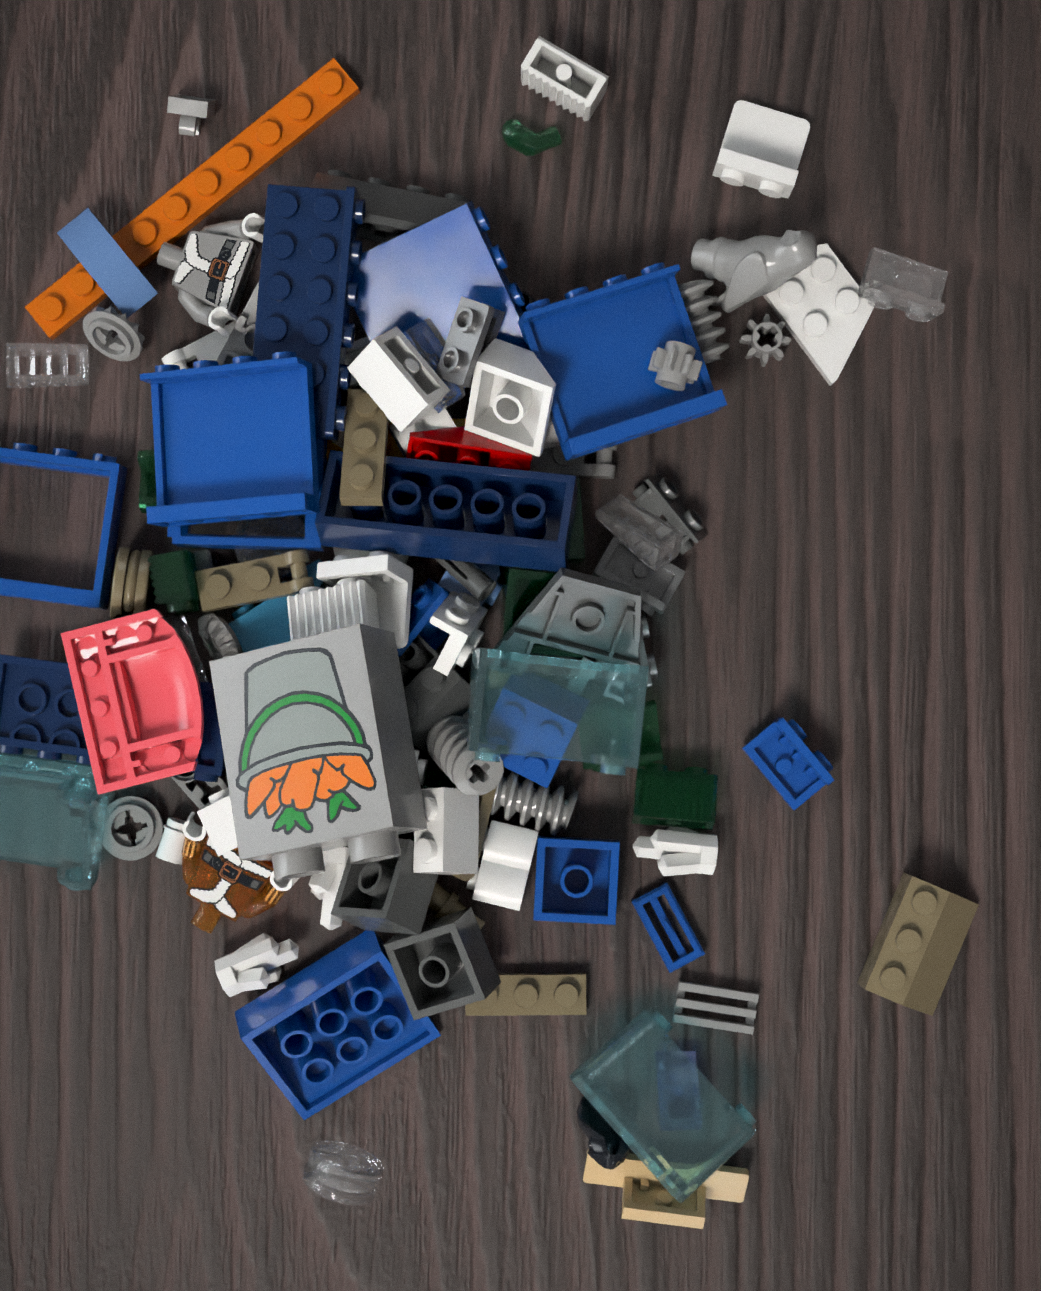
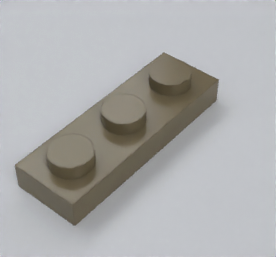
(363, 452)
(534, 995)

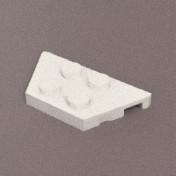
(823, 312)

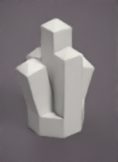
(679, 851)
(326, 884)
(254, 964)

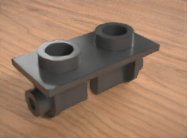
(664, 500)

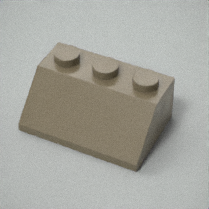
(917, 944)

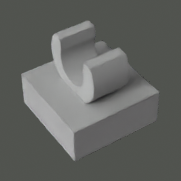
(191, 112)

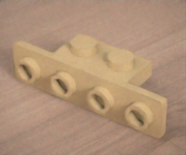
(650, 1201)

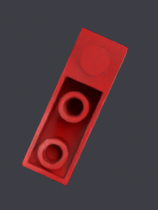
(465, 447)

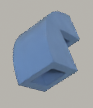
(107, 263)

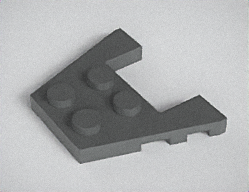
(581, 617)

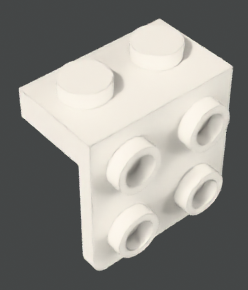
(762, 149)
(387, 577)

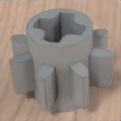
(767, 350)
(675, 365)

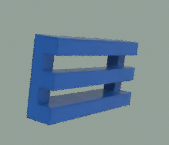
(651, 896)

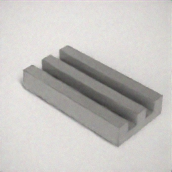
(749, 1012)

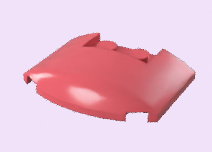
(135, 699)

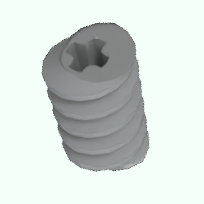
(701, 318)
(448, 748)
(534, 803)

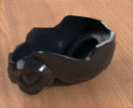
(604, 1143)

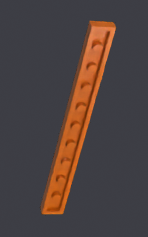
(202, 191)

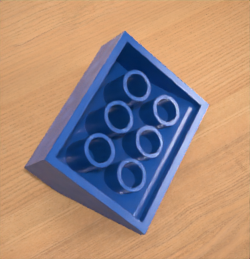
(333, 1025)

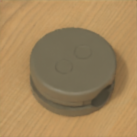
(131, 583)

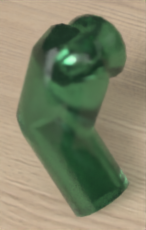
(527, 141)

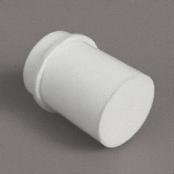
(172, 841)

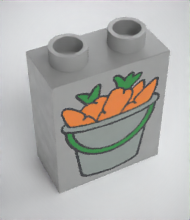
(318, 749)

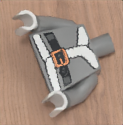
(214, 269)

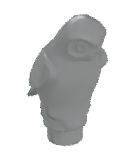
(753, 264)

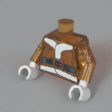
(225, 882)

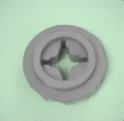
(98, 330)
(218, 636)
(147, 839)

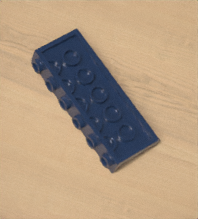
(310, 289)
(43, 715)

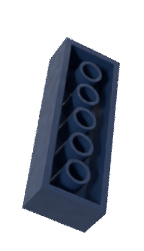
(456, 514)

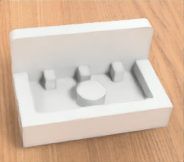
(461, 618)

